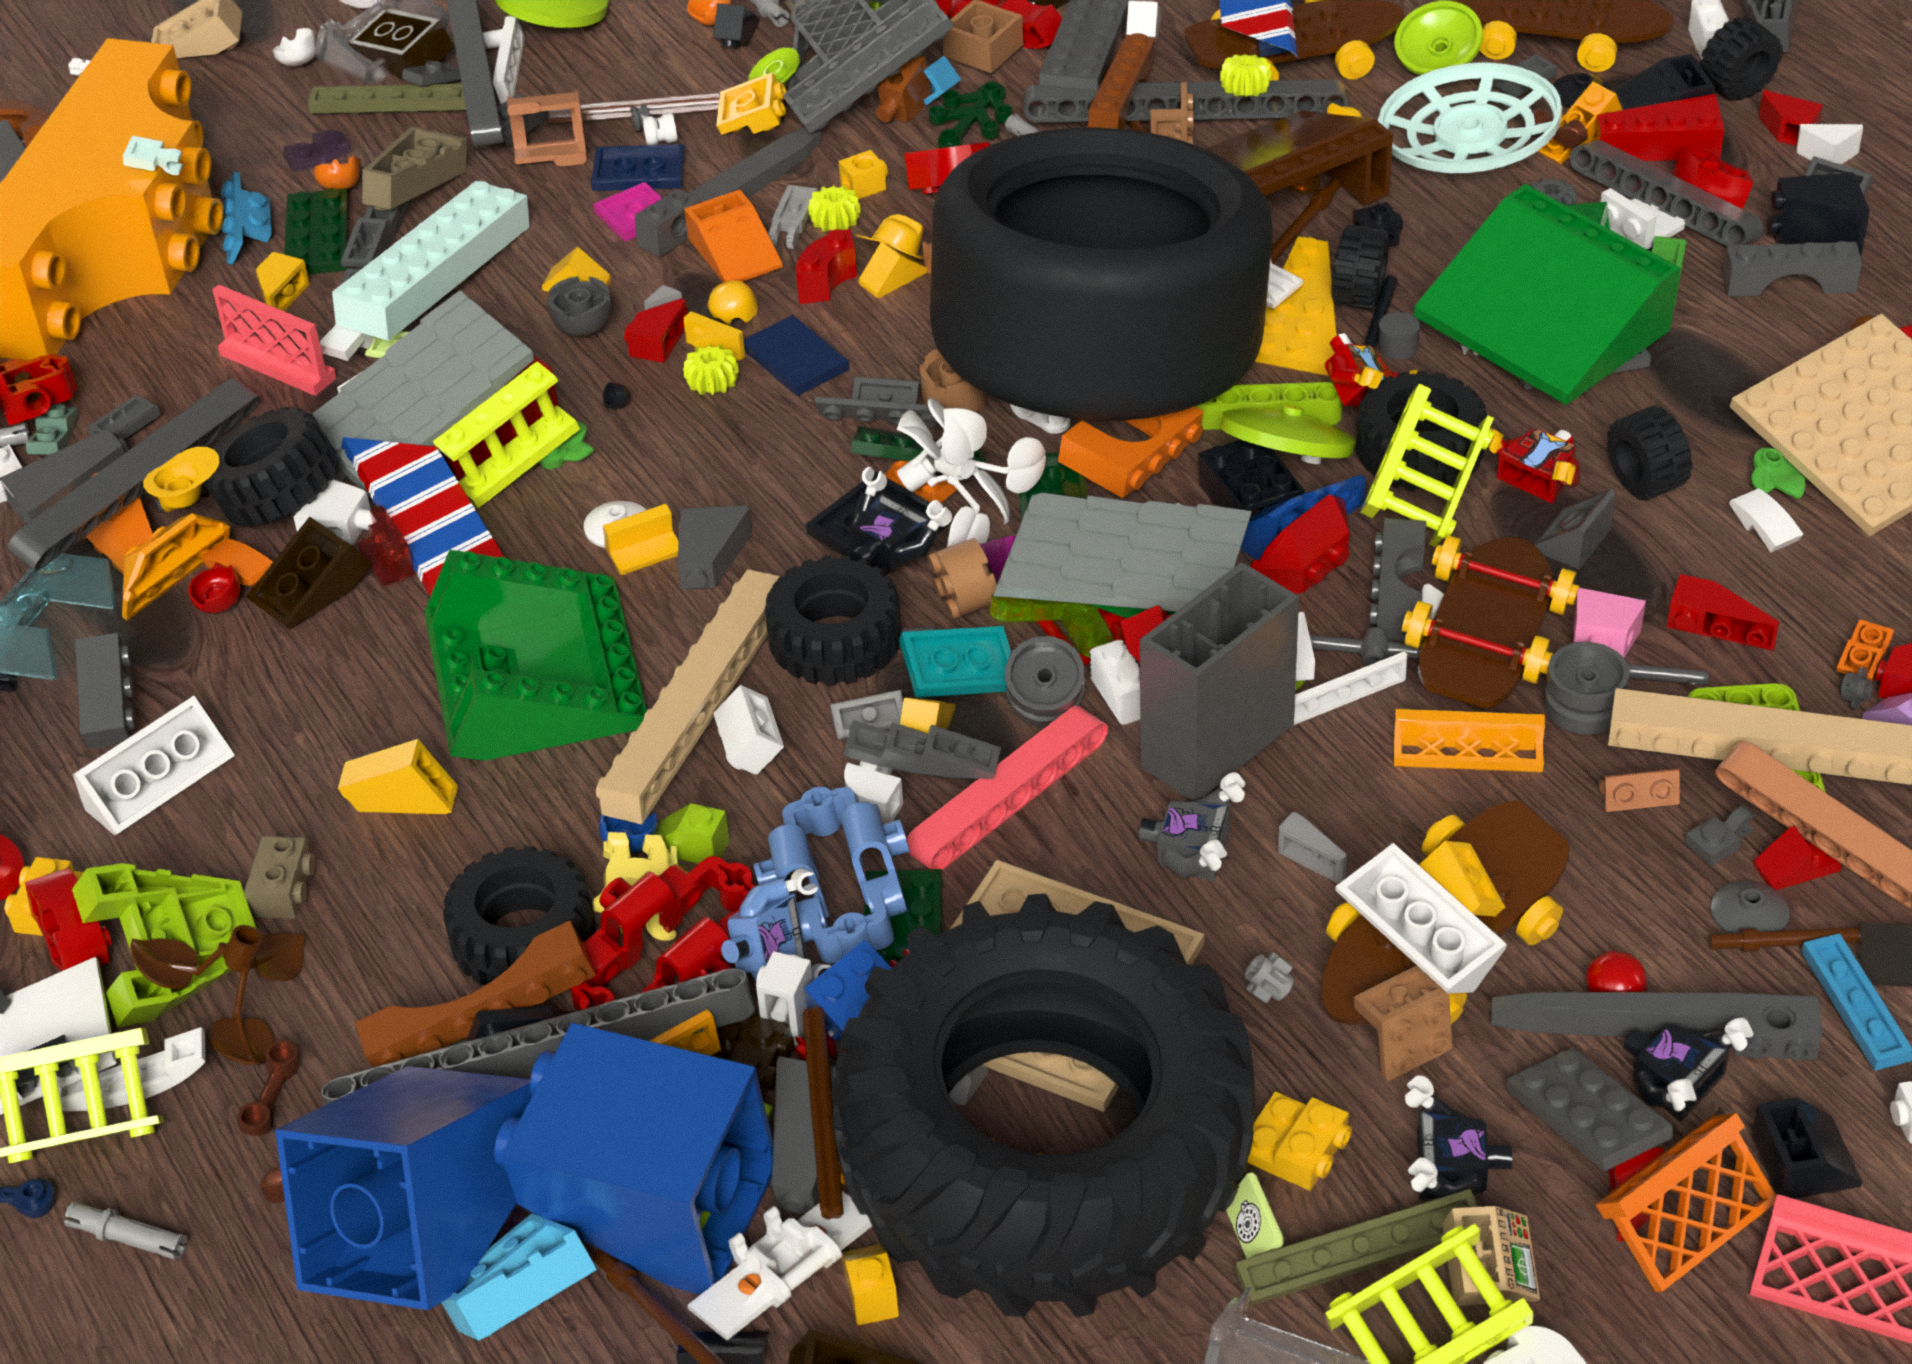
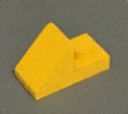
(704, 331)

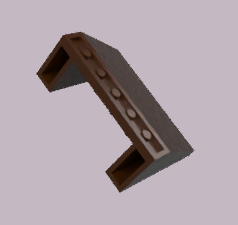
(1313, 143)

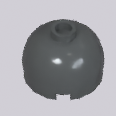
(579, 306)

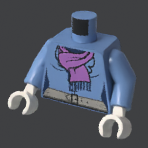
(768, 924)

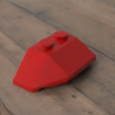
(1308, 547)

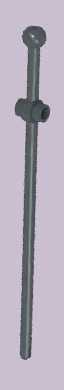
(1376, 647)

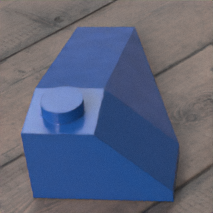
(1272, 520)

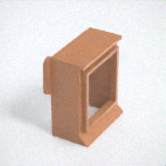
(562, 152)

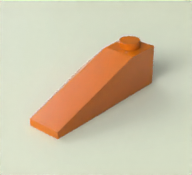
(122, 533)

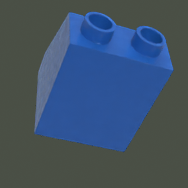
(635, 1147)
(399, 1185)

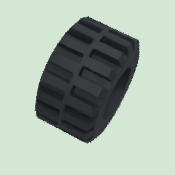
(1741, 58)
(1360, 266)
(1649, 452)

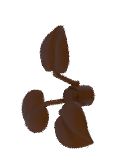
(274, 957)

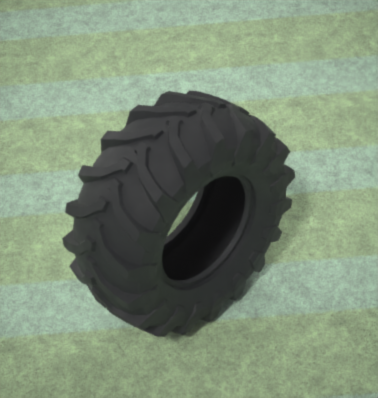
(1023, 1219)

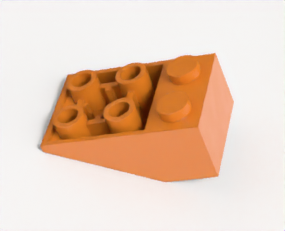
(731, 237)

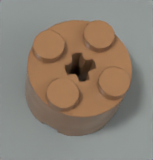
(946, 386)
(962, 577)

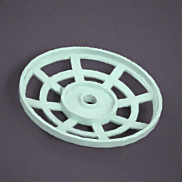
(1471, 126)

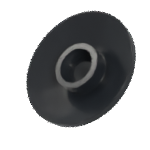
(1573, 85)

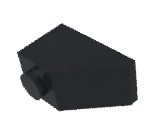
(734, 25)

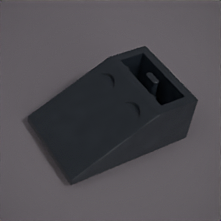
(1665, 82)
(1245, 476)

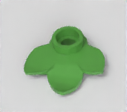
(571, 450)
(1774, 471)

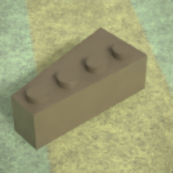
(412, 167)

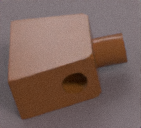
(904, 92)

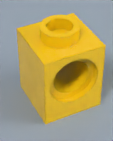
(863, 174)

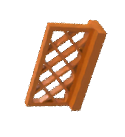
(1678, 1166)

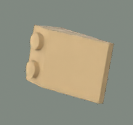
(201, 28)

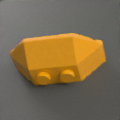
(167, 559)

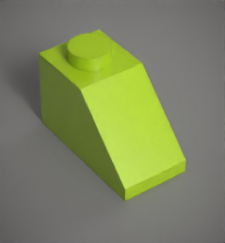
(696, 832)

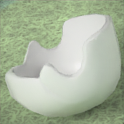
(296, 51)

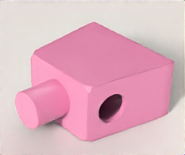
(1607, 619)

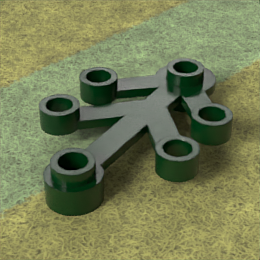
(987, 96)

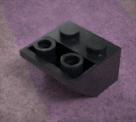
(1802, 1149)

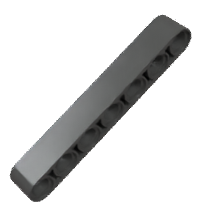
(1678, 192)

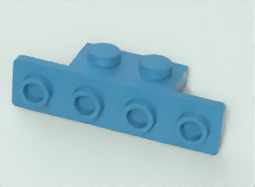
(245, 215)

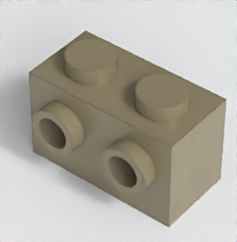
(279, 877)

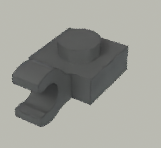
(1717, 839)

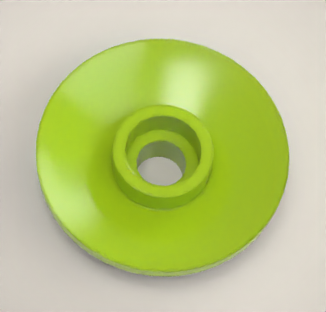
(780, 62)

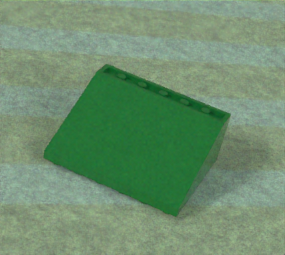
(1552, 295)
(529, 656)

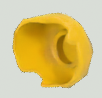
(731, 301)

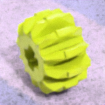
(1245, 75)
(834, 208)
(711, 369)

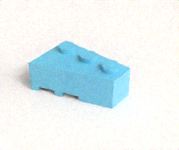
(517, 1275)

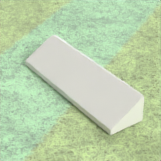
(1350, 687)

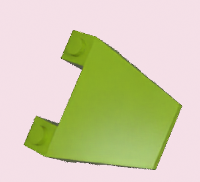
(161, 906)

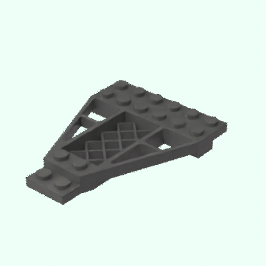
(854, 50)

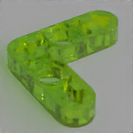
(1080, 619)

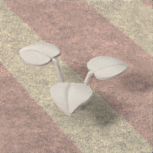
(964, 434)
(922, 468)

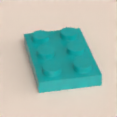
(956, 660)

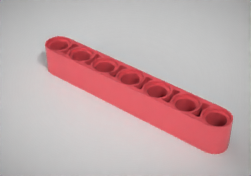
(1015, 783)

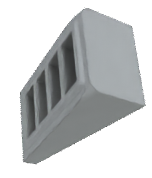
(1311, 848)

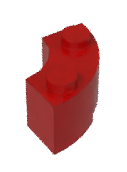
(1039, 22)
(931, 167)
(1713, 175)
(825, 266)
(61, 924)

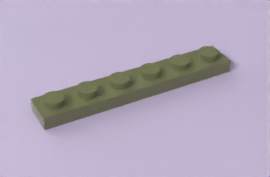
(386, 98)
(1348, 1250)

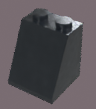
(1818, 210)

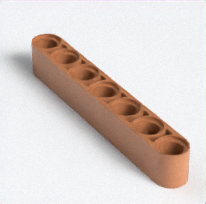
(1819, 819)

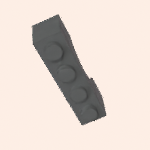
(1754, 267)
(1402, 553)

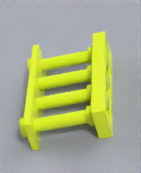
(1407, 439)
(520, 453)
(86, 1055)
(1468, 1338)

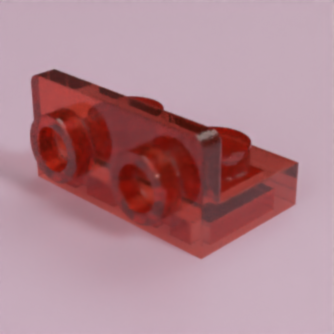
(386, 549)

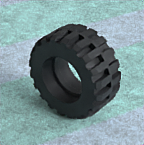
(1383, 407)
(271, 467)
(833, 650)
(506, 885)

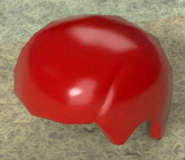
(215, 589)
(1616, 973)

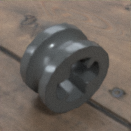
(637, 115)

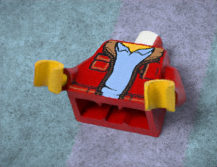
(1355, 369)
(1537, 462)

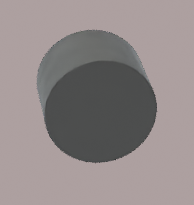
(1398, 335)

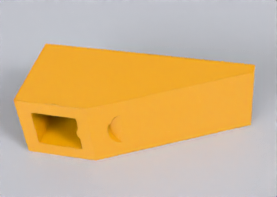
(1593, 101)

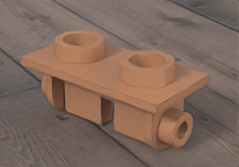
(1641, 790)

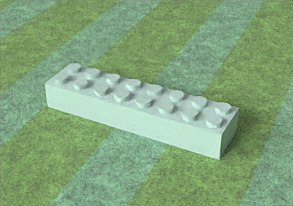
(430, 260)

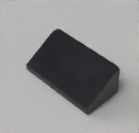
(739, 1349)

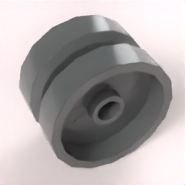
(1044, 680)
(1583, 686)

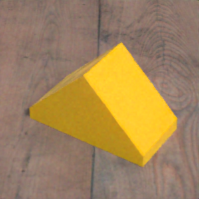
(573, 265)
(889, 270)

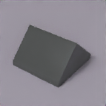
(1578, 529)

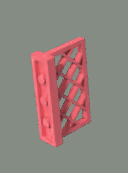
(264, 352)
(1849, 1236)

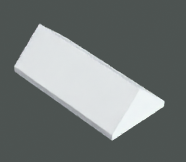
(151, 766)
(1423, 920)

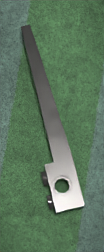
(664, 224)
(1780, 1023)

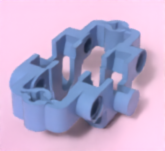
(822, 813)

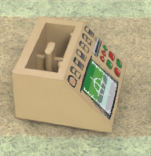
(1503, 1251)

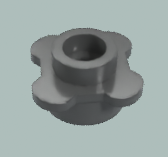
(1856, 688)

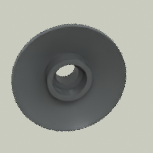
(1749, 906)

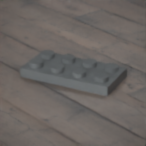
(1589, 1109)

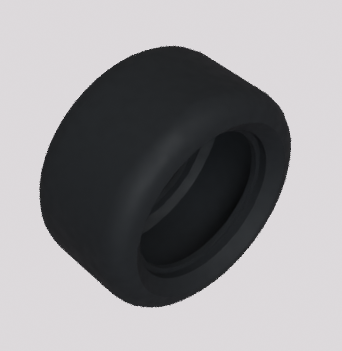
(1099, 273)

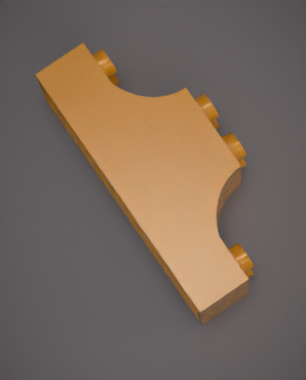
(84, 224)

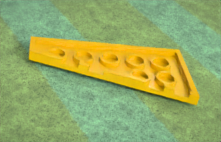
(1304, 323)

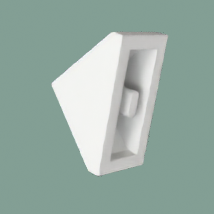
(1829, 141)

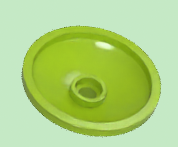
(1435, 28)

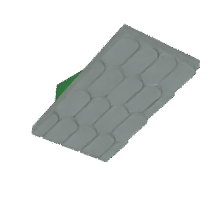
(425, 381)
(1120, 552)

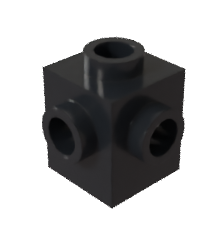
(1380, 217)

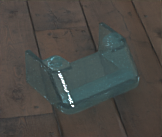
(64, 580)

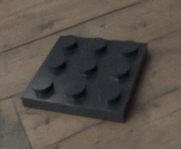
(834, 523)

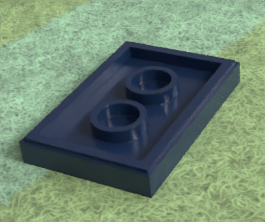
(631, 165)
(795, 355)

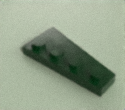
(893, 445)

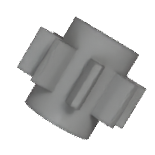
(1269, 977)

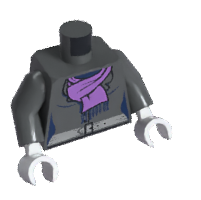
(1195, 831)

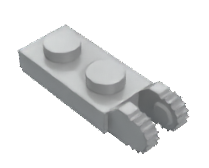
(791, 215)

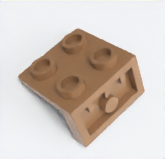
(1175, 122)
(1410, 1020)

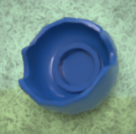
(634, 831)

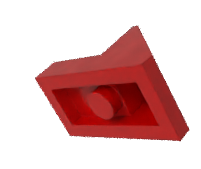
(1793, 861)

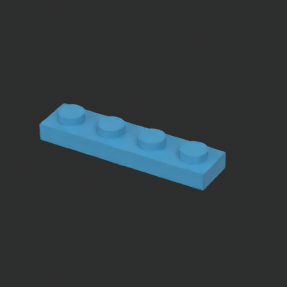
(1857, 1002)

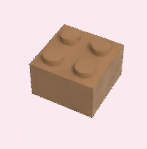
(983, 36)

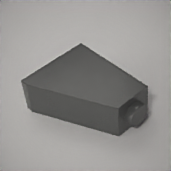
(710, 543)

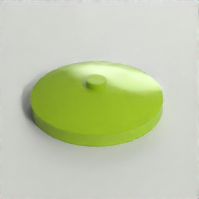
(556, 12)
(1288, 431)

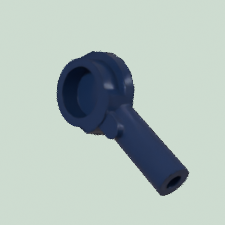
(31, 1198)

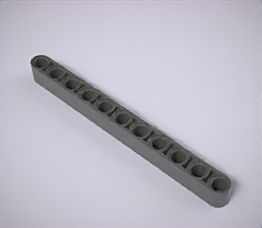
(475, 73)
(1170, 93)
(123, 479)
(516, 1050)

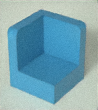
(941, 77)

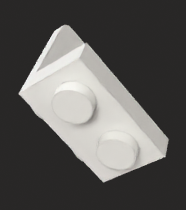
(1639, 220)

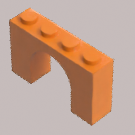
(1124, 464)

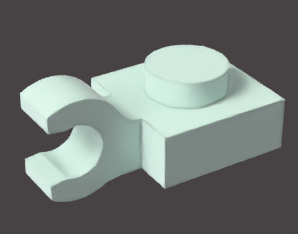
(149, 153)

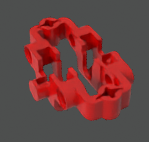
(47, 375)
(672, 897)

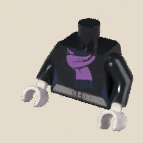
(891, 531)
(1683, 1064)
(1450, 1147)

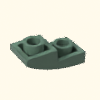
(52, 430)

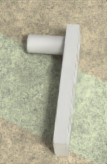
(511, 45)

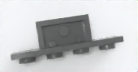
(877, 400)

